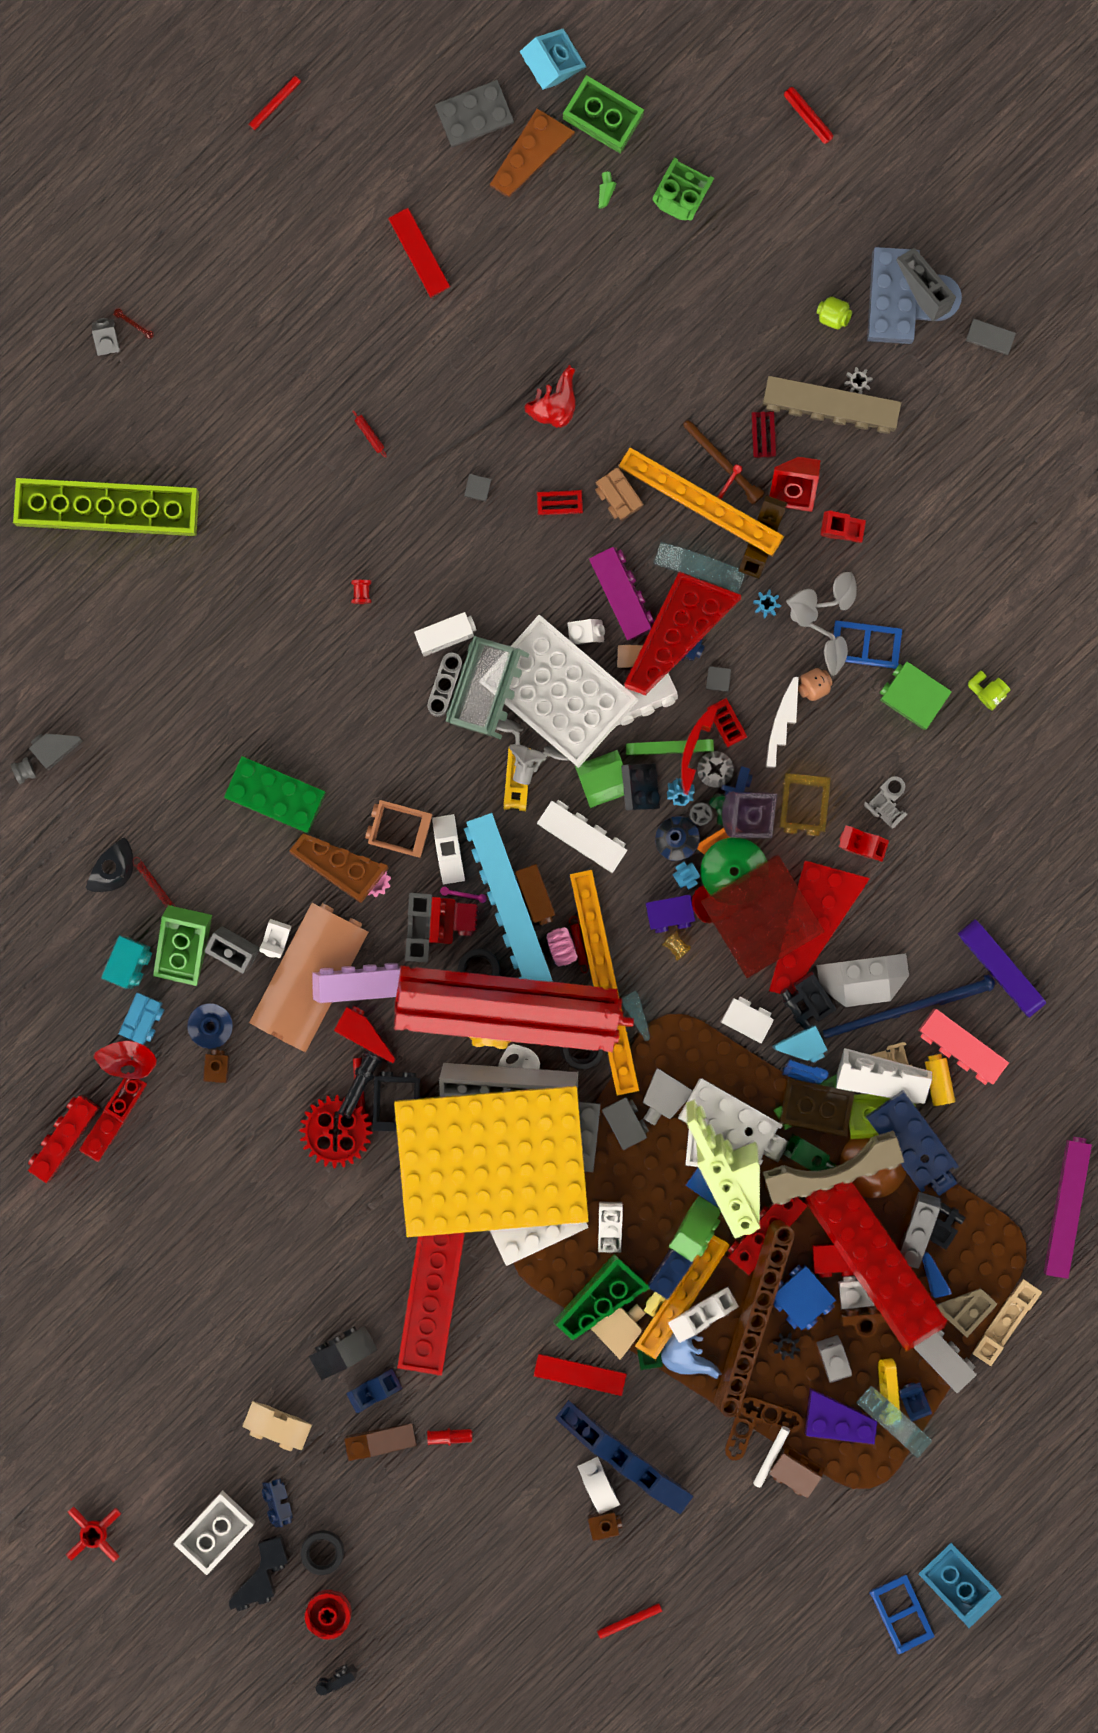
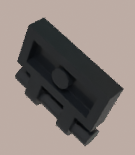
(813, 995)
(943, 1232)
(342, 1677)

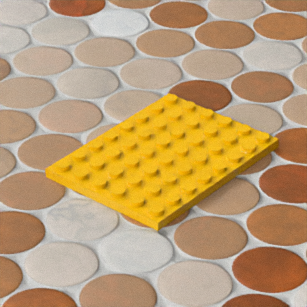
(491, 1161)

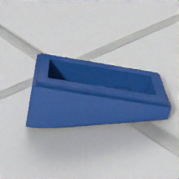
(936, 1282)

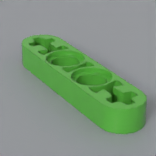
(667, 747)

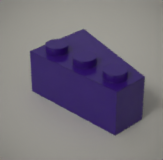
(837, 1421)

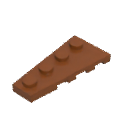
(534, 146)
(344, 869)

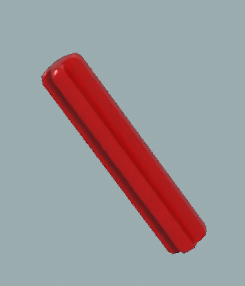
(808, 115)

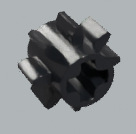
(779, 1344)

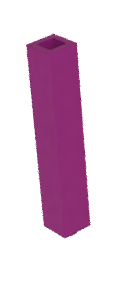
(1067, 1208)

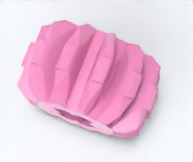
(561, 946)

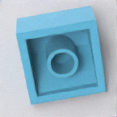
(552, 58)
(804, 1045)

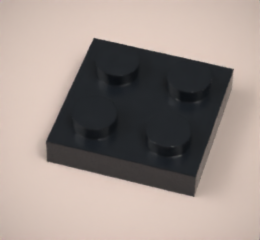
(640, 787)

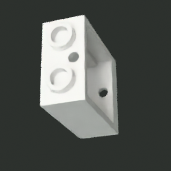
(445, 633)

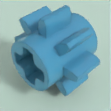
(761, 607)
(676, 793)
(686, 875)

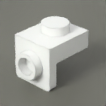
(586, 631)
(275, 939)

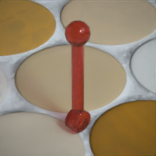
(118, 313)

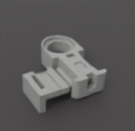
(885, 806)

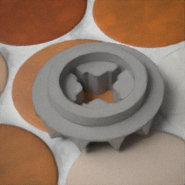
(716, 758)

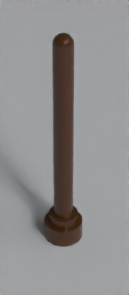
(753, 493)

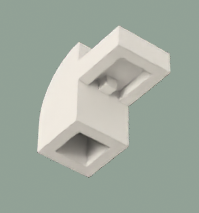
(598, 1485)

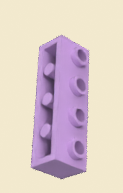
(355, 984)

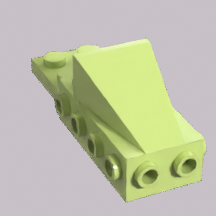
(729, 1173)

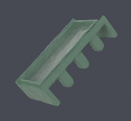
(484, 686)

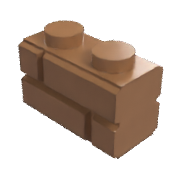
(619, 494)

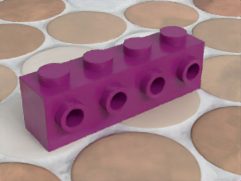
(621, 593)

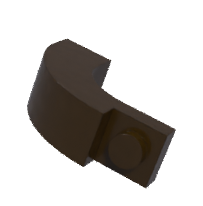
(771, 516)

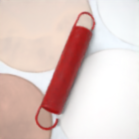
(369, 434)
(579, 944)

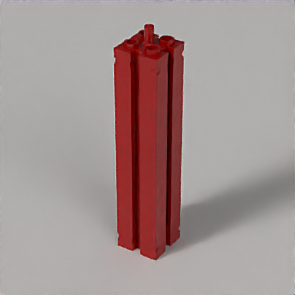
(508, 1009)

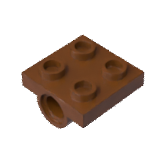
(854, 1317)

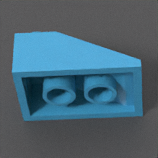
(960, 1585)

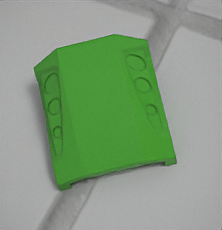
(681, 191)
(602, 778)

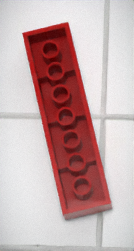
(877, 1263)

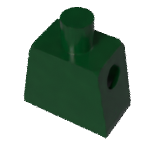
(803, 1153)

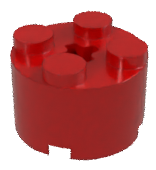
(336, 1604)

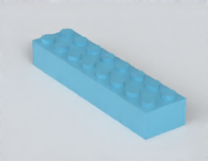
(508, 898)

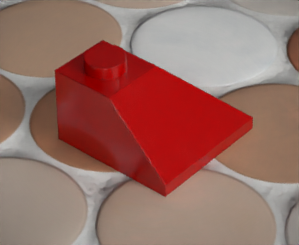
(796, 483)

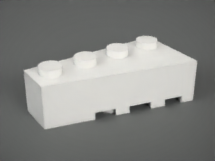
(882, 1076)

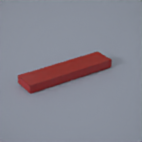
(419, 253)
(580, 1374)

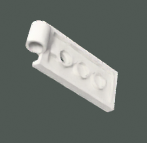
(733, 1116)

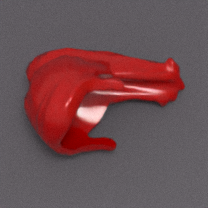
(555, 408)

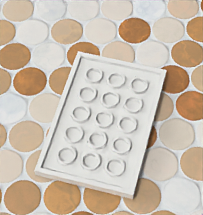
(565, 693)

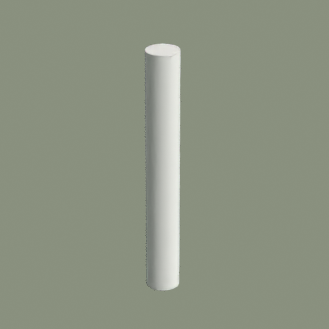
(775, 1449)

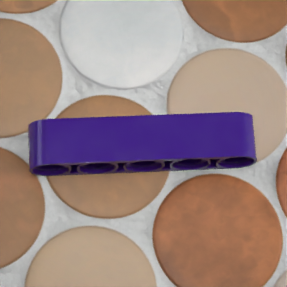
(1002, 968)

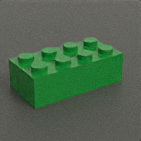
(275, 795)

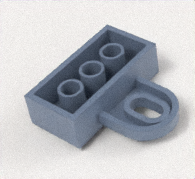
(892, 301)

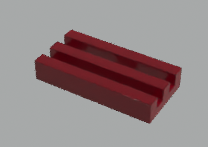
(762, 415)

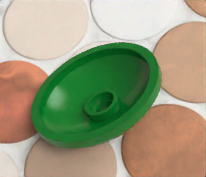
(725, 855)

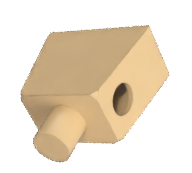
(620, 1329)

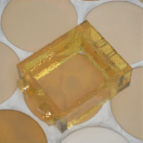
(806, 780)

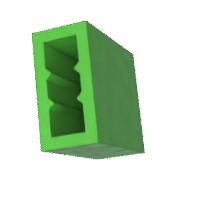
(914, 695)

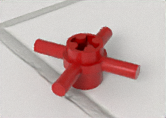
(100, 1527)

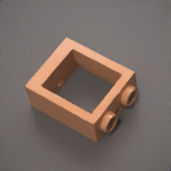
(372, 831)

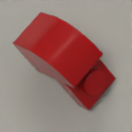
(842, 526)
(863, 843)

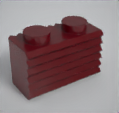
(465, 918)

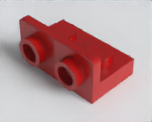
(442, 920)

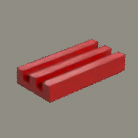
(540, 503)

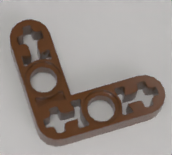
(750, 1418)

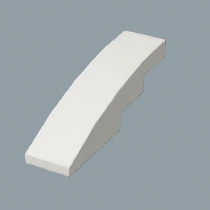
(785, 715)

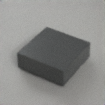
(477, 487)
(718, 679)

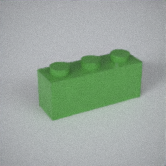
(696, 1229)

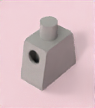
(664, 1096)
(834, 1359)

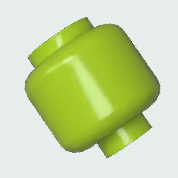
(834, 313)

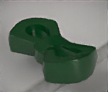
(717, 802)

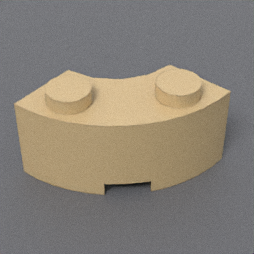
(277, 1426)

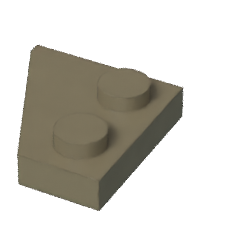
(967, 1310)

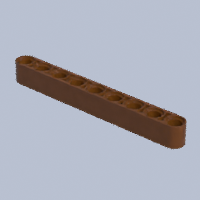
(750, 1308)

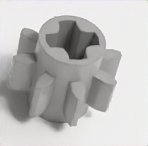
(862, 376)

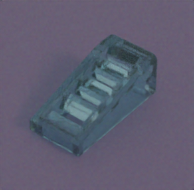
(634, 1009)

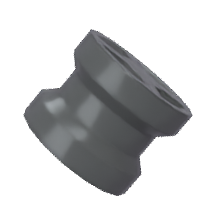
(23, 770)
(703, 811)

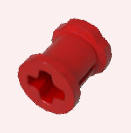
(361, 591)

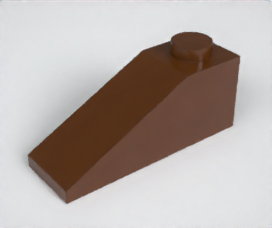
(379, 1441)

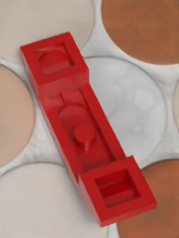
(704, 723)

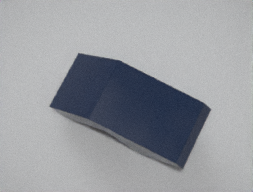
(374, 1390)

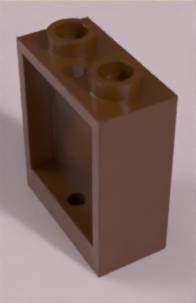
(535, 894)

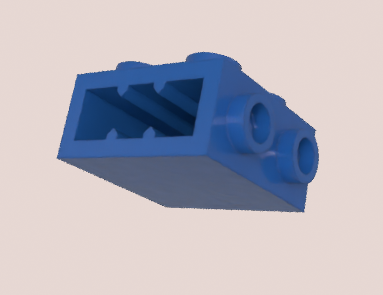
(803, 1298)

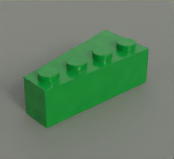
(604, 1294)

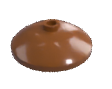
(877, 1185)

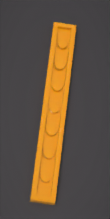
(701, 501)

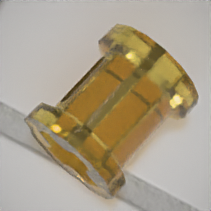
(676, 945)

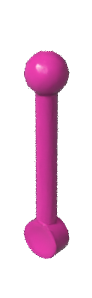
(481, 898)

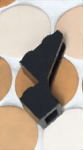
(260, 1586)

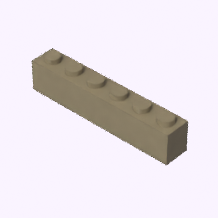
(832, 404)

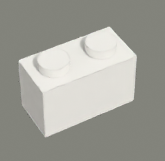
(747, 1020)

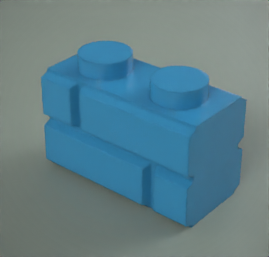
(141, 1018)

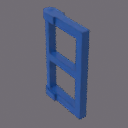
(868, 628)
(805, 1073)
(901, 1648)

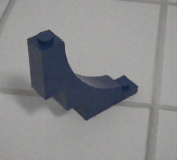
(623, 1459)

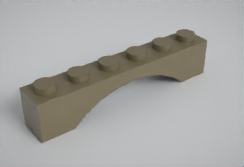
(879, 1153)

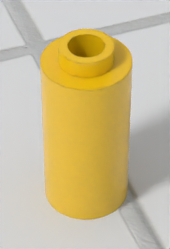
(941, 1083)

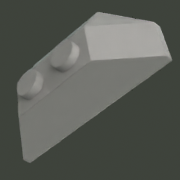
(864, 979)

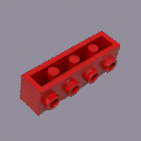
(64, 1138)
(747, 1250)

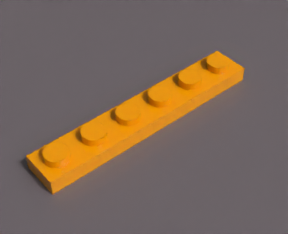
(658, 1330)

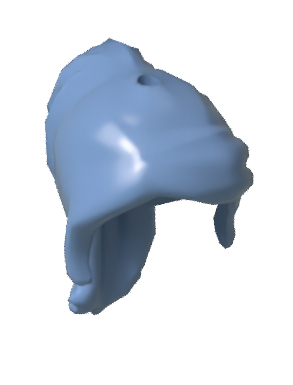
(683, 1360)

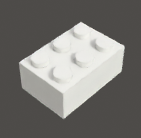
(214, 1532)

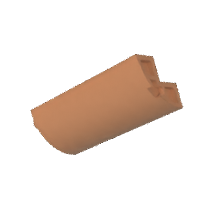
(288, 1002)

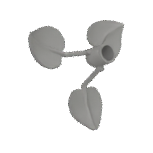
(804, 612)
(524, 756)

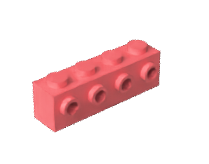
(963, 1046)

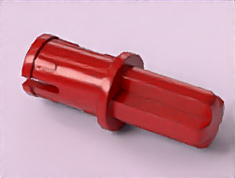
(449, 1436)

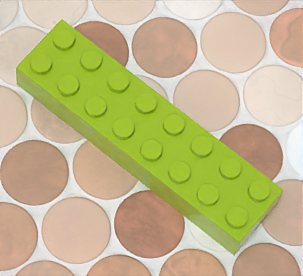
(106, 507)

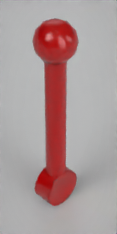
(736, 470)

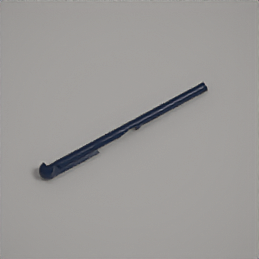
(943, 998)

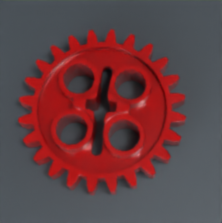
(315, 1130)

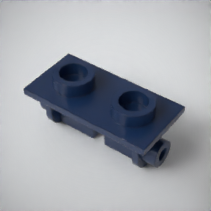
(272, 1495)

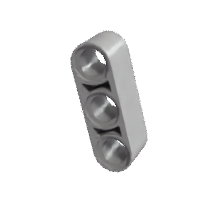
(444, 673)

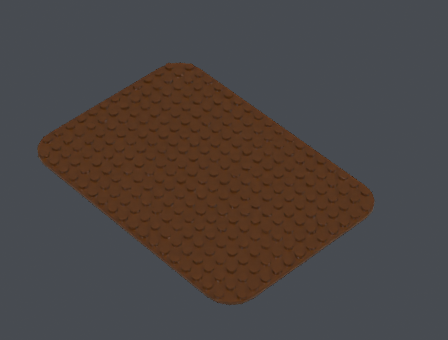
(655, 1200)

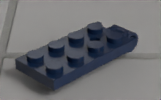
(915, 1140)

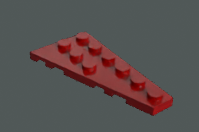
(683, 621)

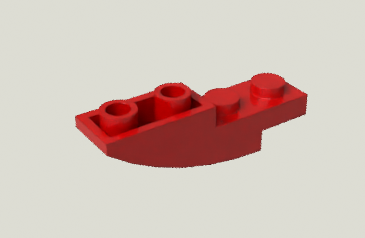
(112, 1118)

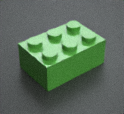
(603, 114)

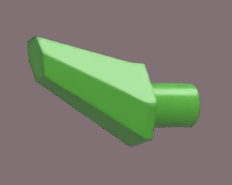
(606, 189)

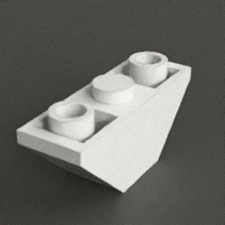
(448, 849)
(610, 1227)

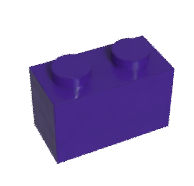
(670, 912)

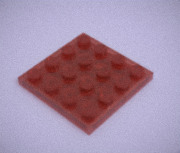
(762, 916)

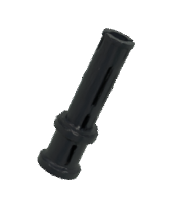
(363, 1075)

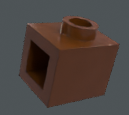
(216, 1067)
(604, 1525)

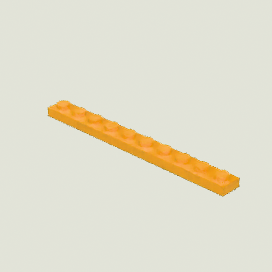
(602, 973)

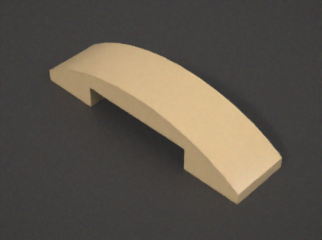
(1006, 1321)

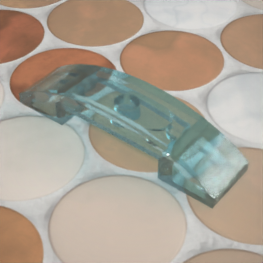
(699, 566)
(894, 1421)

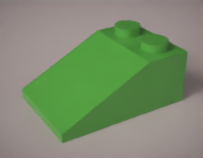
(182, 945)

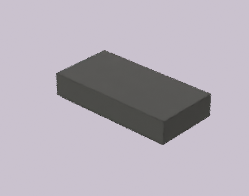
(990, 336)

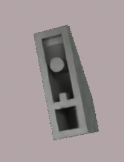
(926, 285)

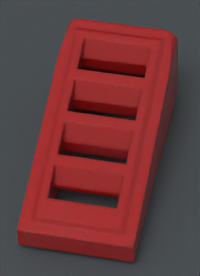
(741, 736)

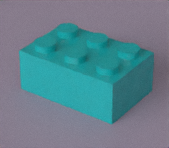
(127, 962)

